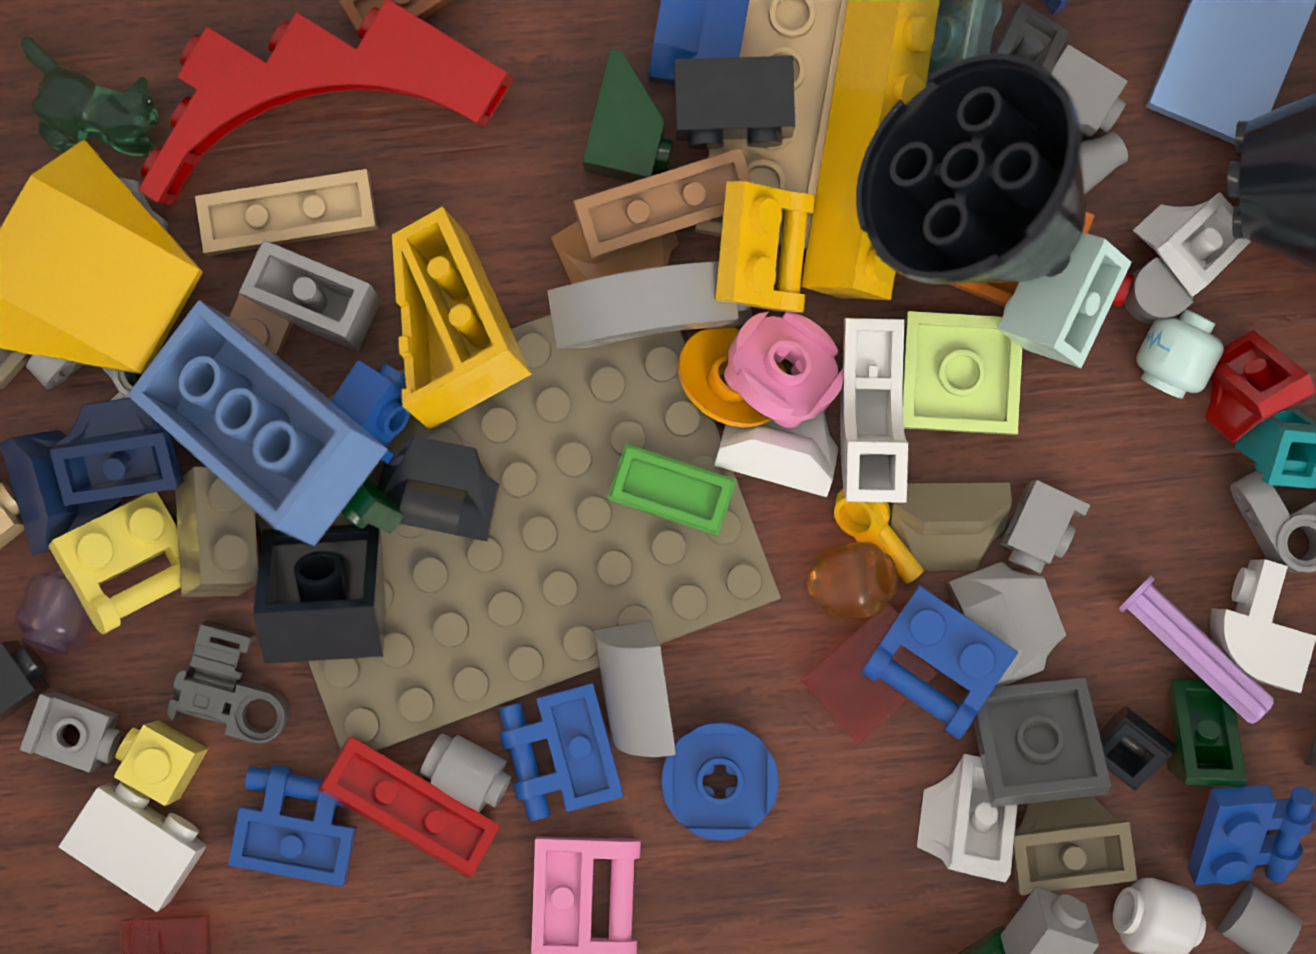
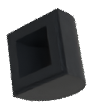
(1133, 747)

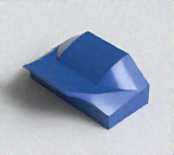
(696, 31)

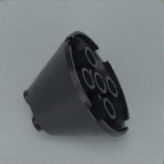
(976, 176)
(1277, 181)

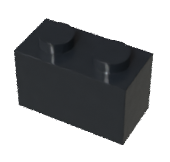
(734, 100)

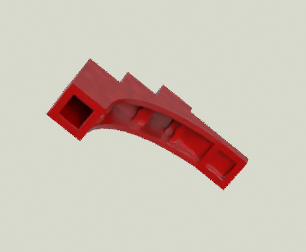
(235, 85)

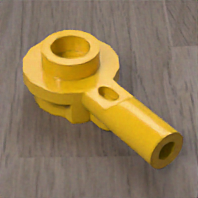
(870, 523)

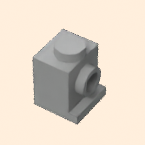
(1041, 526)
(96, 726)

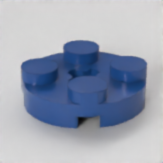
(743, 804)

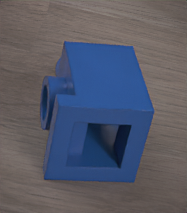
(374, 402)

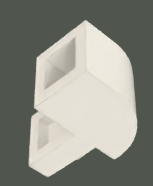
(1248, 636)

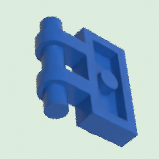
(578, 748)
(1235, 836)
(291, 843)

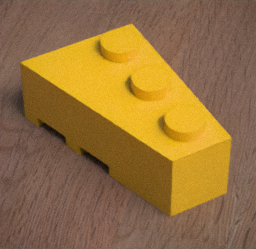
(452, 324)

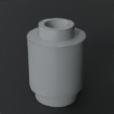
(466, 772)

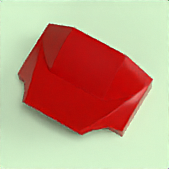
(1253, 385)

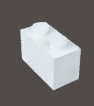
(134, 844)

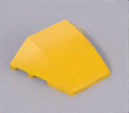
(88, 269)

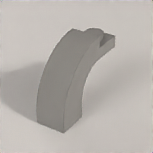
(641, 305)

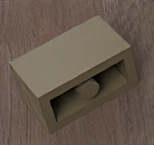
(214, 537)

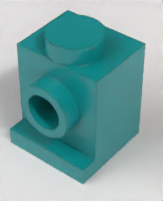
(1283, 449)

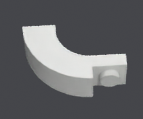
(872, 411)

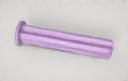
(1198, 652)

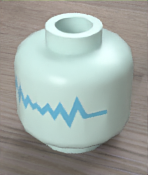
(1180, 354)

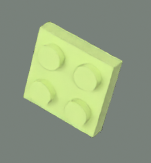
(960, 374)

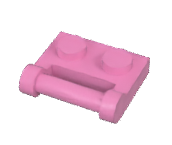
(566, 891)

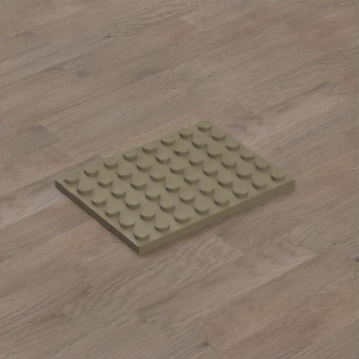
(520, 612)

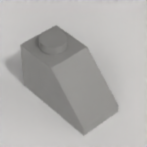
(311, 295)

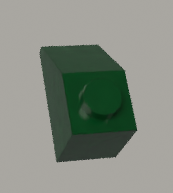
(625, 128)

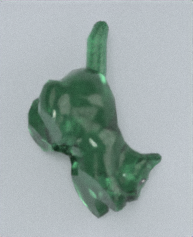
(79, 109)

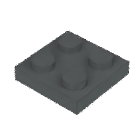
(1041, 743)

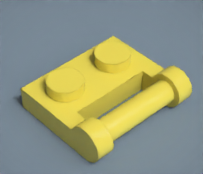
(114, 546)

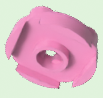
(765, 386)

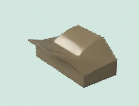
(951, 522)
(1071, 846)

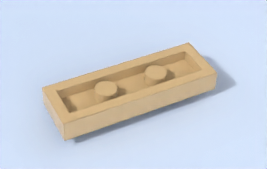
(286, 212)

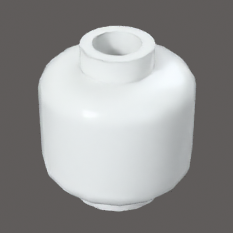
(1158, 918)

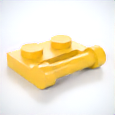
(751, 246)

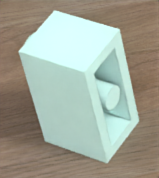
(1065, 311)

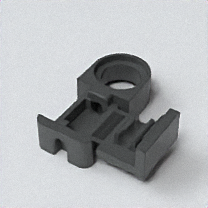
(216, 682)

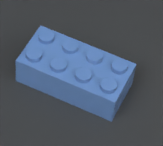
(257, 423)

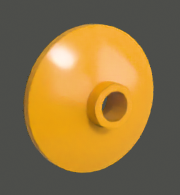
(702, 378)

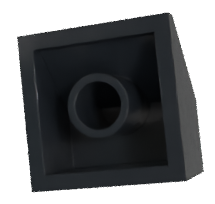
(322, 596)

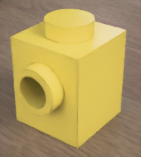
(158, 761)

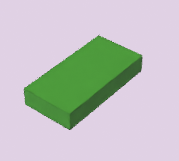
(671, 489)

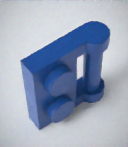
(950, 645)

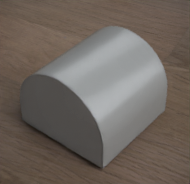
(1156, 293)
(1260, 923)

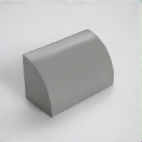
(635, 689)

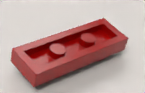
(409, 807)

